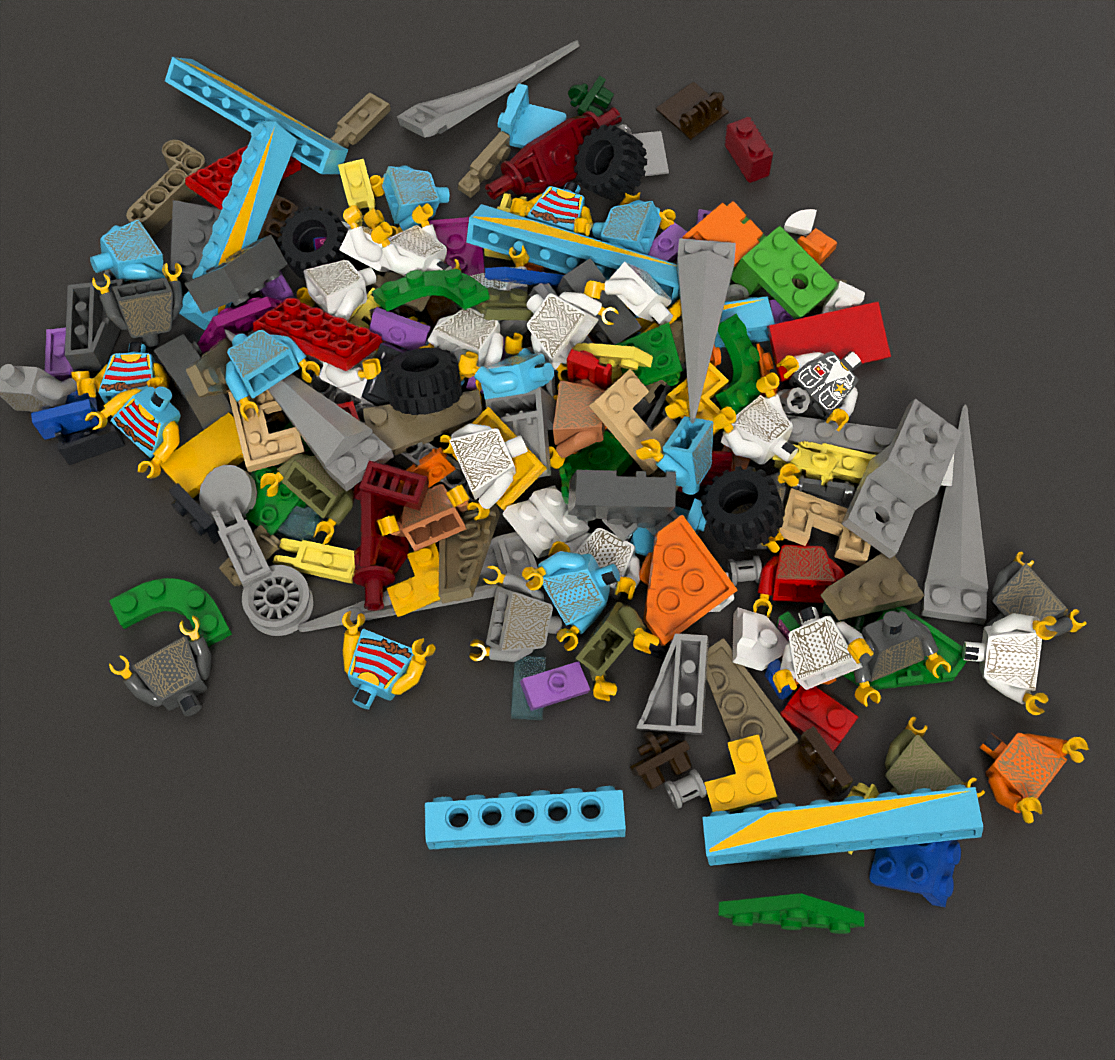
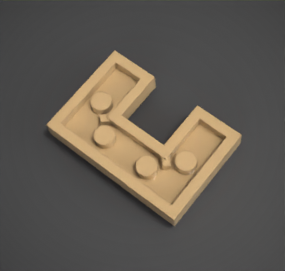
(616, 412)
(257, 444)
(808, 511)

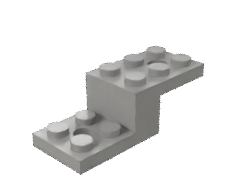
(530, 417)
(902, 478)

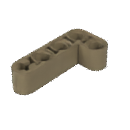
(156, 204)

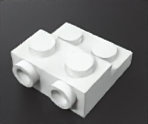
(544, 521)

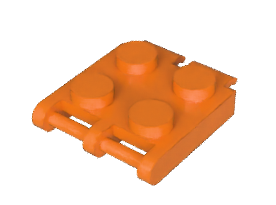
(726, 225)

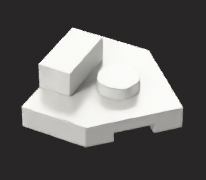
(756, 640)

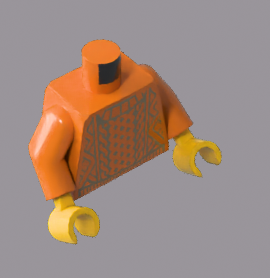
(1026, 768)

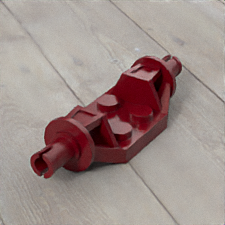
(549, 157)
(377, 548)

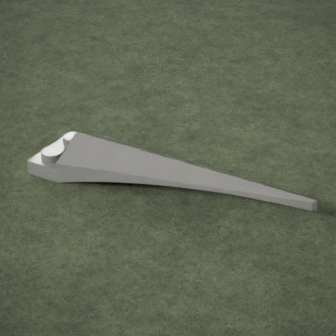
(445, 112)
(703, 284)
(331, 433)
(505, 552)
(956, 568)

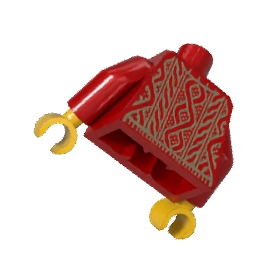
(797, 575)

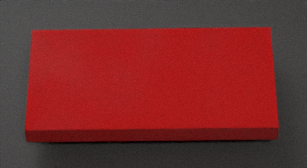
(216, 179)
(839, 331)
(320, 333)

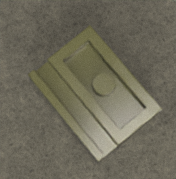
(506, 305)

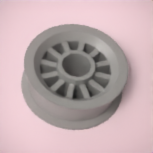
(259, 609)

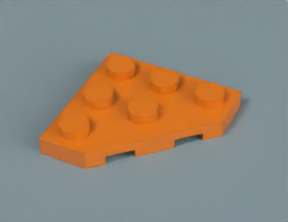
(682, 581)

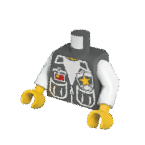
(827, 382)

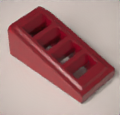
(408, 477)

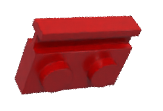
(586, 366)
(817, 709)

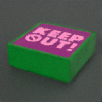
(786, 624)

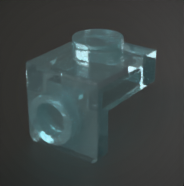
(300, 524)

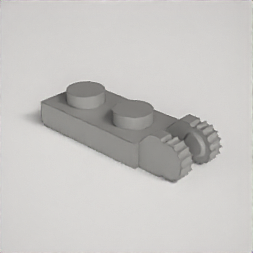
(242, 548)

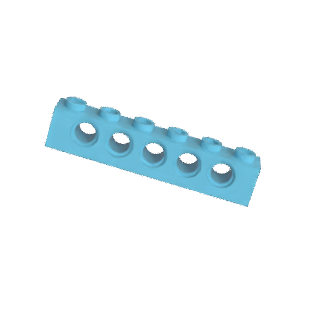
(541, 828)

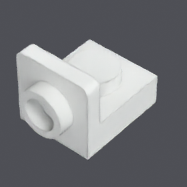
(843, 297)

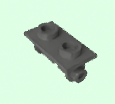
(832, 491)

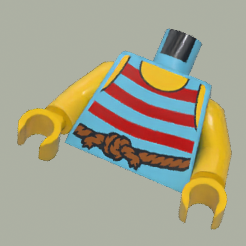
(558, 208)
(125, 373)
(147, 421)
(380, 664)

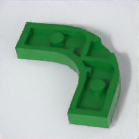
(448, 283)
(745, 365)
(172, 596)

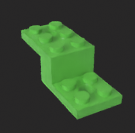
(775, 264)

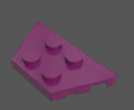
(235, 320)

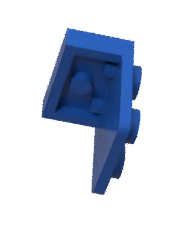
(68, 417)
(918, 869)

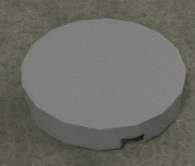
(225, 486)

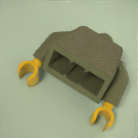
(315, 487)
(609, 641)
(915, 765)

